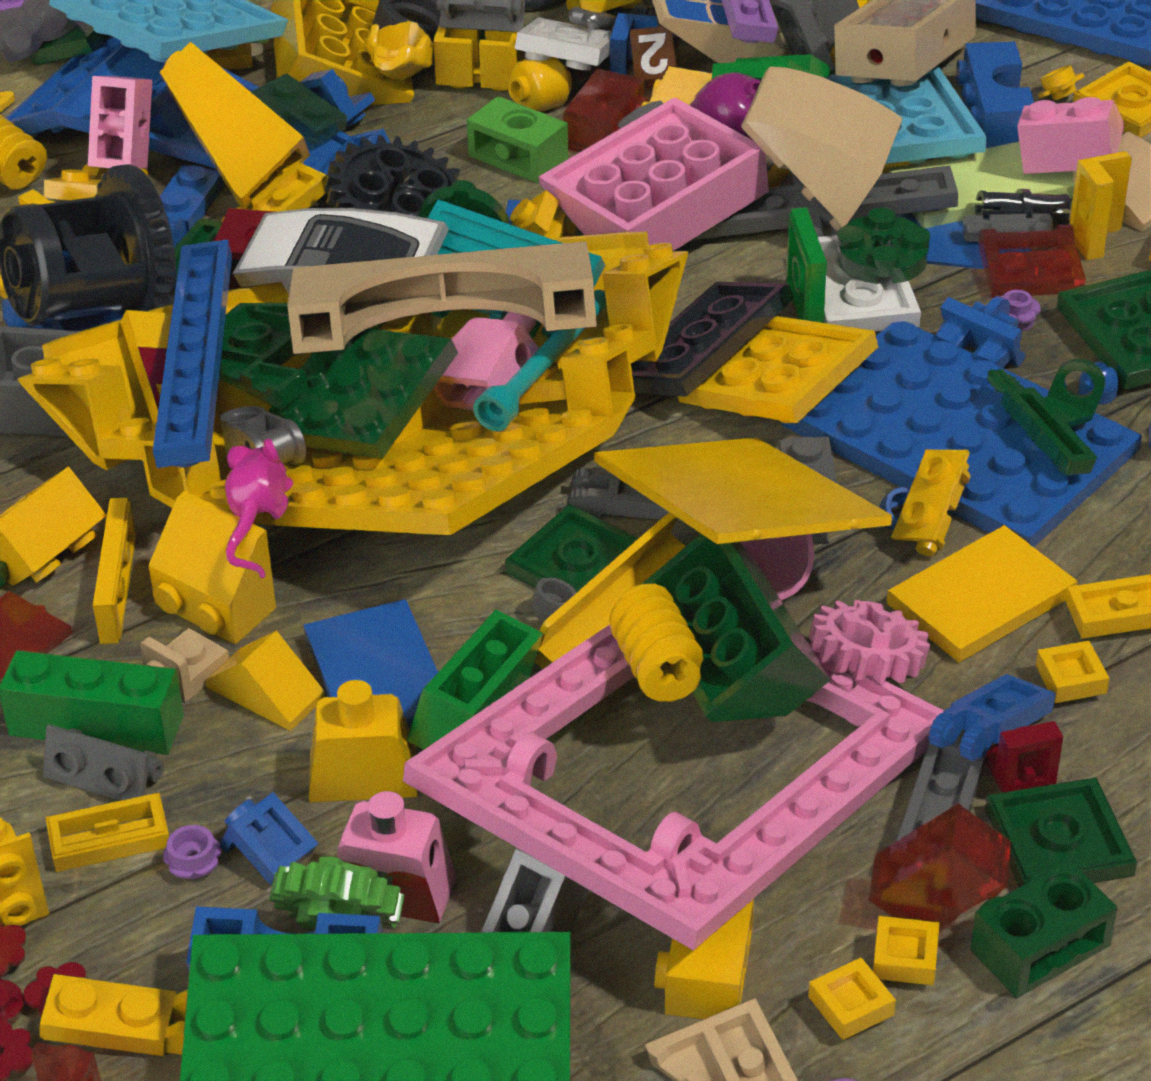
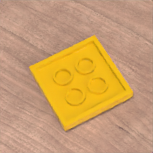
(785, 369)

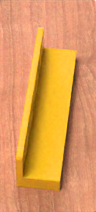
(591, 606)

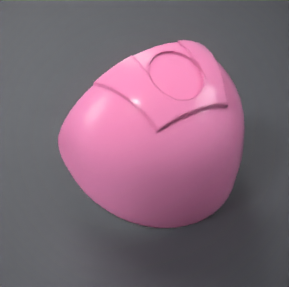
(784, 561)

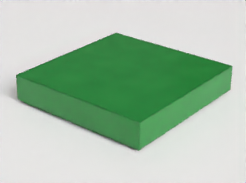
(805, 267)

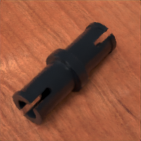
(1023, 202)

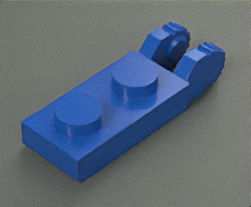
(189, 198)
(988, 712)

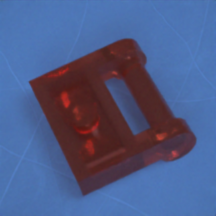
(1031, 271)

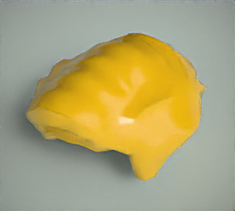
(399, 49)

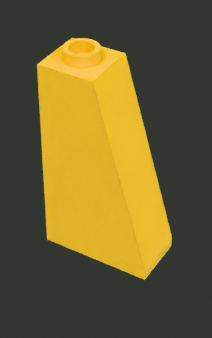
(234, 127)

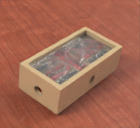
(901, 38)

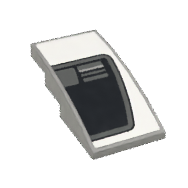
(332, 237)

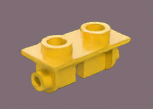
(933, 493)
(20, 880)

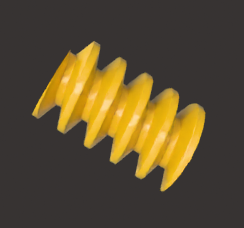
(20, 156)
(656, 642)

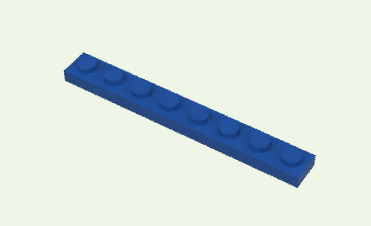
(193, 356)

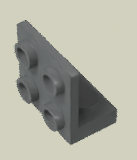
(810, 24)

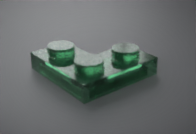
(302, 108)

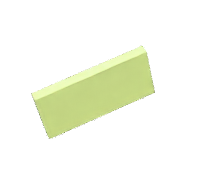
(992, 171)

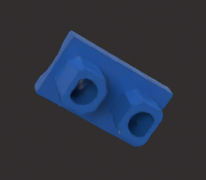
(985, 328)

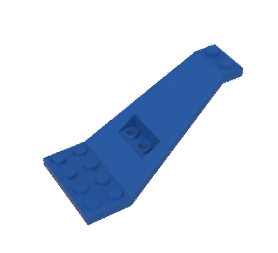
(66, 102)

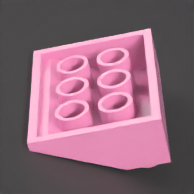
(661, 175)

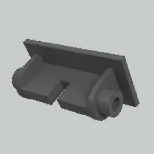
(482, 14)
(98, 764)

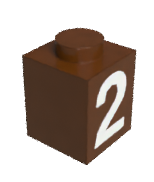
(653, 52)

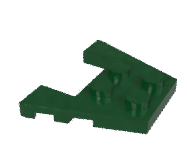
(255, 349)

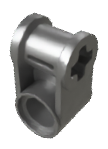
(253, 425)

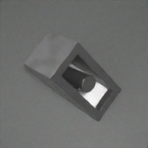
(534, 899)

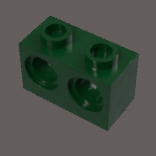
(1043, 928)

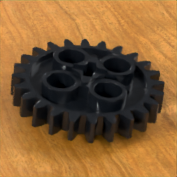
(376, 174)

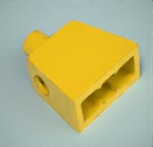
(359, 746)

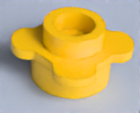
(1060, 82)

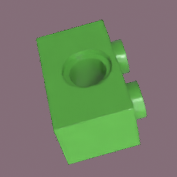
(517, 138)

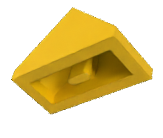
(268, 681)

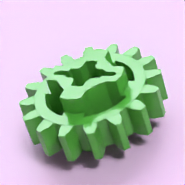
(334, 889)

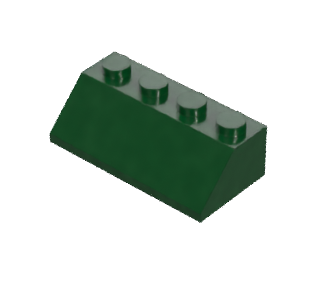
(749, 642)

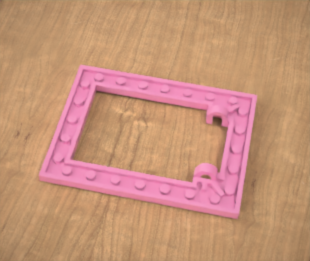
(684, 880)

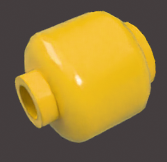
(540, 84)

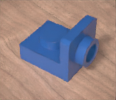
(621, 42)
(334, 90)
(267, 835)

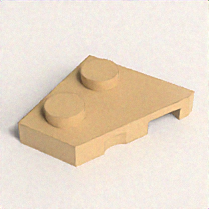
(723, 1048)

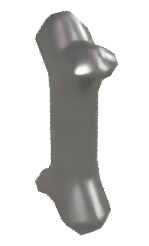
(591, 19)

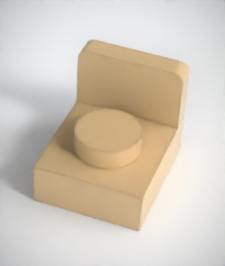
(190, 655)

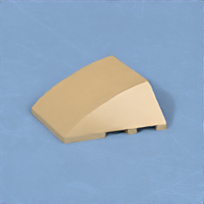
(824, 135)

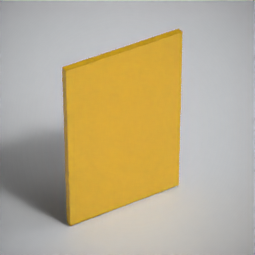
(741, 490)

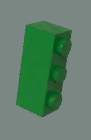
(477, 675)
(100, 698)

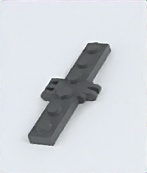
(900, 191)

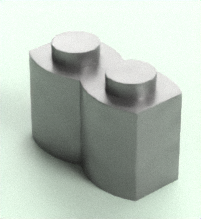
(28, 26)

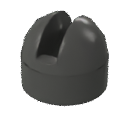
(550, 596)

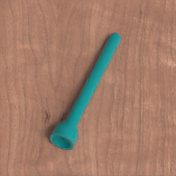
(500, 403)

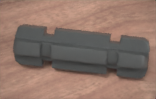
(1004, 223)

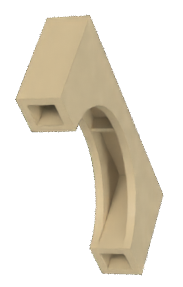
(343, 299)

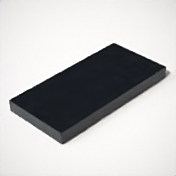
(709, 335)

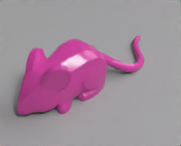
(251, 488)

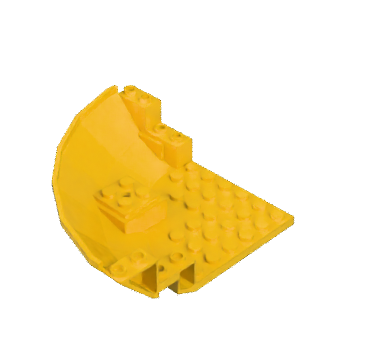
(444, 461)

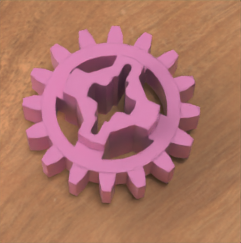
(869, 641)

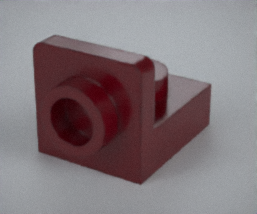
(1026, 757)

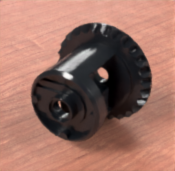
(89, 252)

